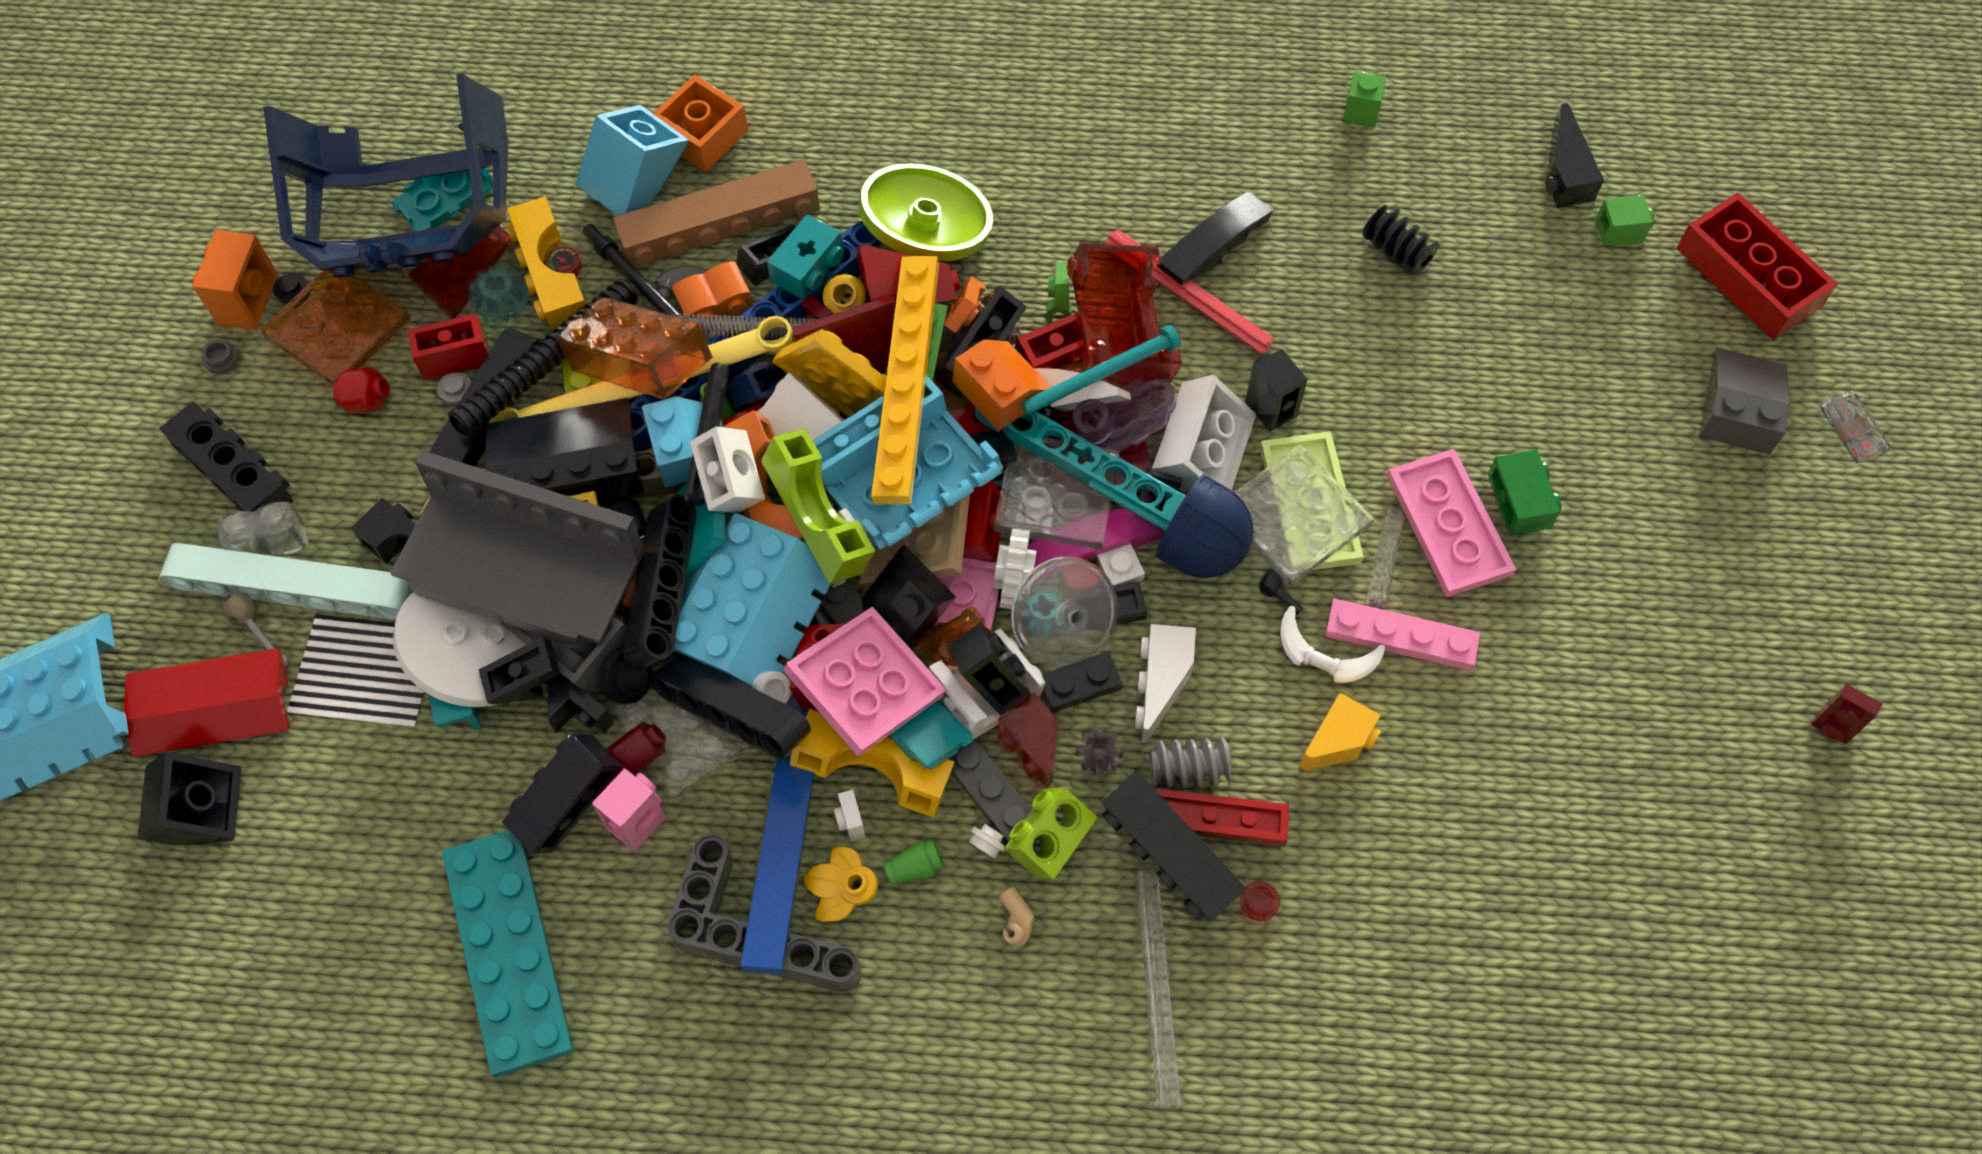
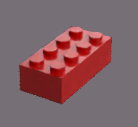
(1756, 266)

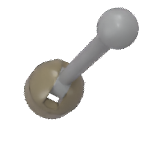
(241, 611)

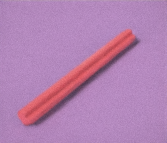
(1206, 303)

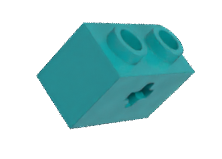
(805, 257)

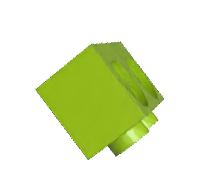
(1056, 839)

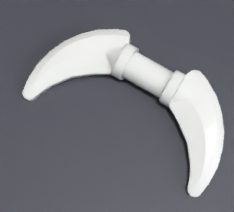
(1342, 670)

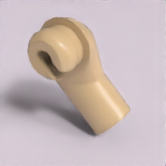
(1020, 919)

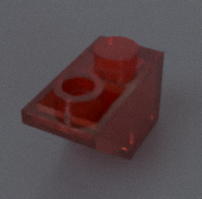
(1032, 734)

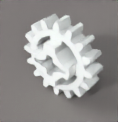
(1013, 566)

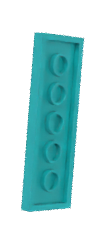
(507, 954)

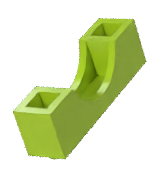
(797, 475)

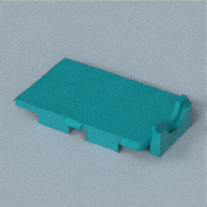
(438, 198)
(932, 736)

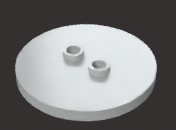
(446, 647)

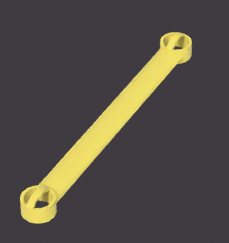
(724, 352)

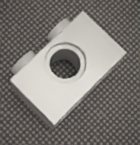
(727, 470)

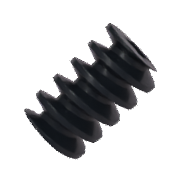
(1399, 241)

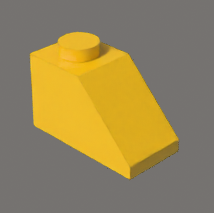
(1342, 734)

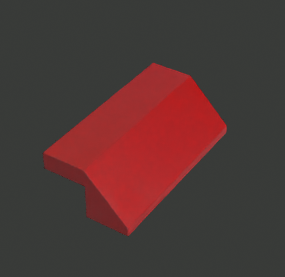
(205, 702)

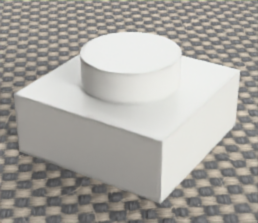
(1121, 565)
(849, 816)

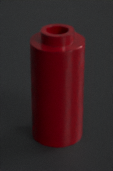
(638, 748)

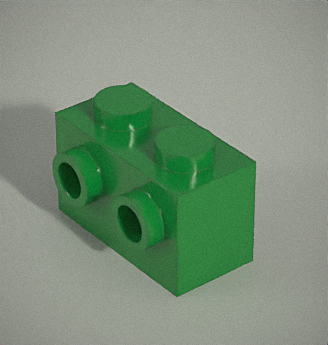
(1524, 492)

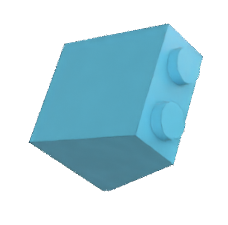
(628, 158)

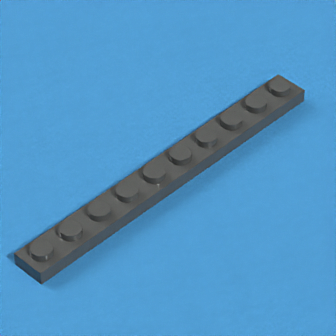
(972, 765)

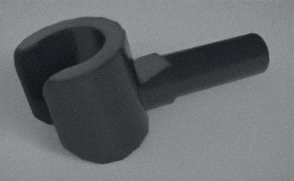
(1271, 585)

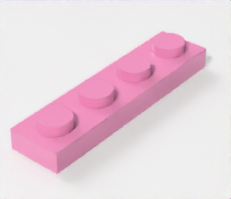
(1402, 634)

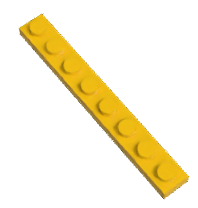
(905, 381)

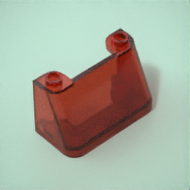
(1118, 308)

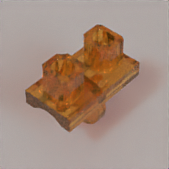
(937, 641)

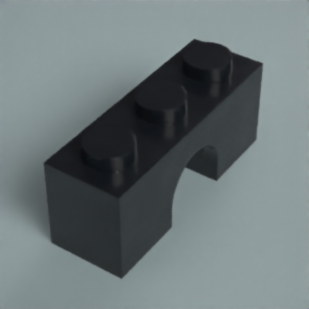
(384, 529)

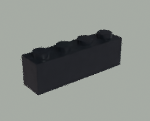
(1172, 846)

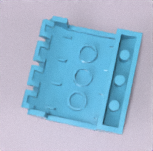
(945, 470)
(748, 599)
(56, 707)

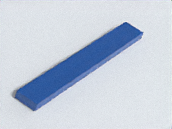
(778, 866)

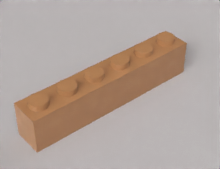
(717, 213)

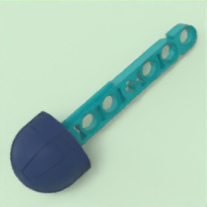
(1204, 530)

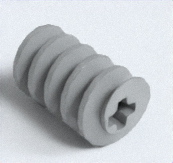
(1190, 762)

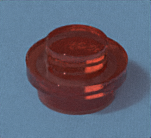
(1260, 901)

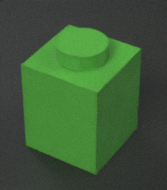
(1364, 98)
(1624, 220)

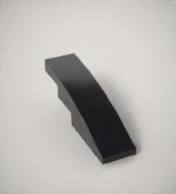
(1214, 237)

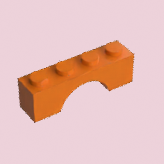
(764, 512)

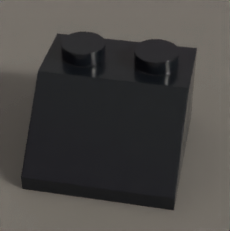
(908, 597)
(188, 801)

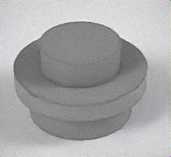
(452, 387)

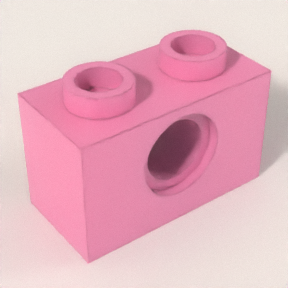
(630, 808)

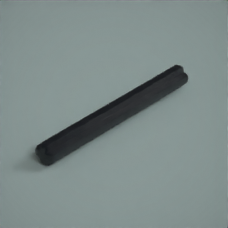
(709, 419)

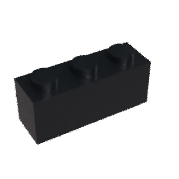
(994, 321)
(561, 793)

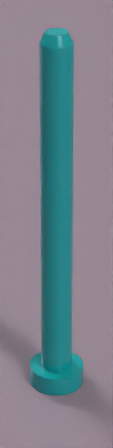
(1167, 340)

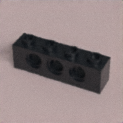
(209, 449)

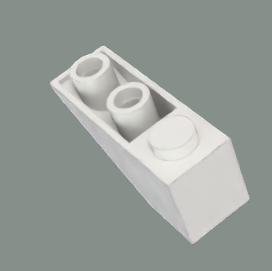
(1168, 669)

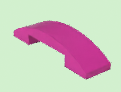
(1121, 529)

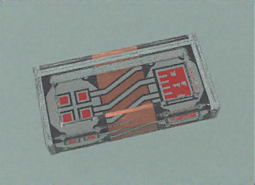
(1855, 427)

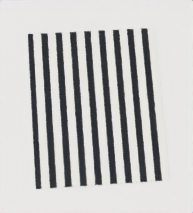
(354, 674)

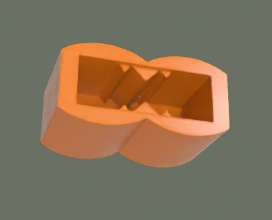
(714, 293)

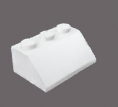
(1205, 434)

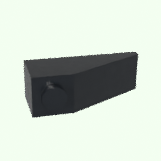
(1571, 166)

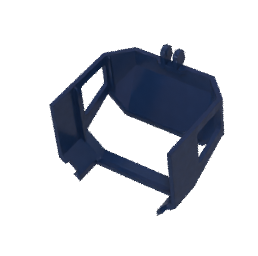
(335, 160)

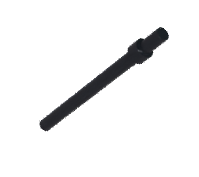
(609, 251)

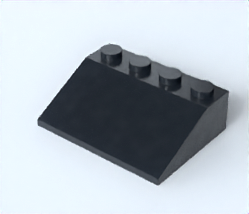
(570, 450)

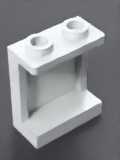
(798, 407)
(967, 703)

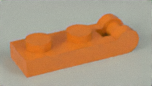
(964, 307)

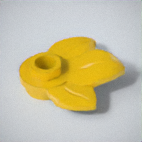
(834, 885)

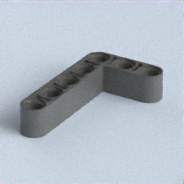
(713, 926)

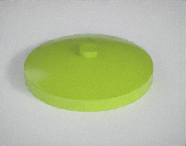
(925, 212)

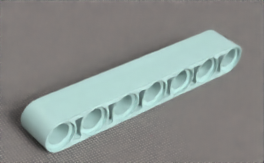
(284, 581)

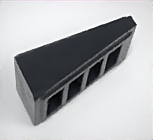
(751, 255)

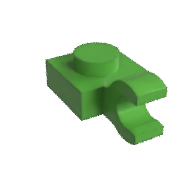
(1059, 288)

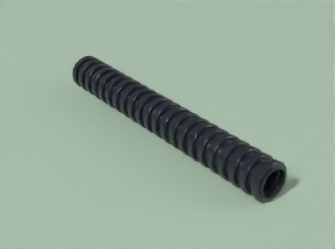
(525, 370)

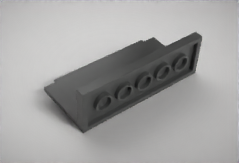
(518, 552)

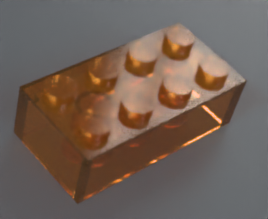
(635, 347)

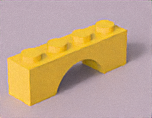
(537, 235)
(915, 786)

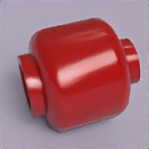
(361, 390)

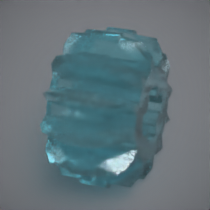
(498, 293)

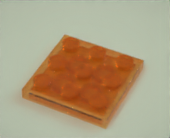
(335, 324)

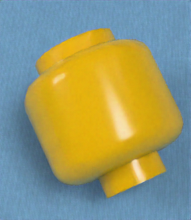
(841, 287)

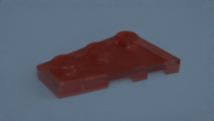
(449, 283)

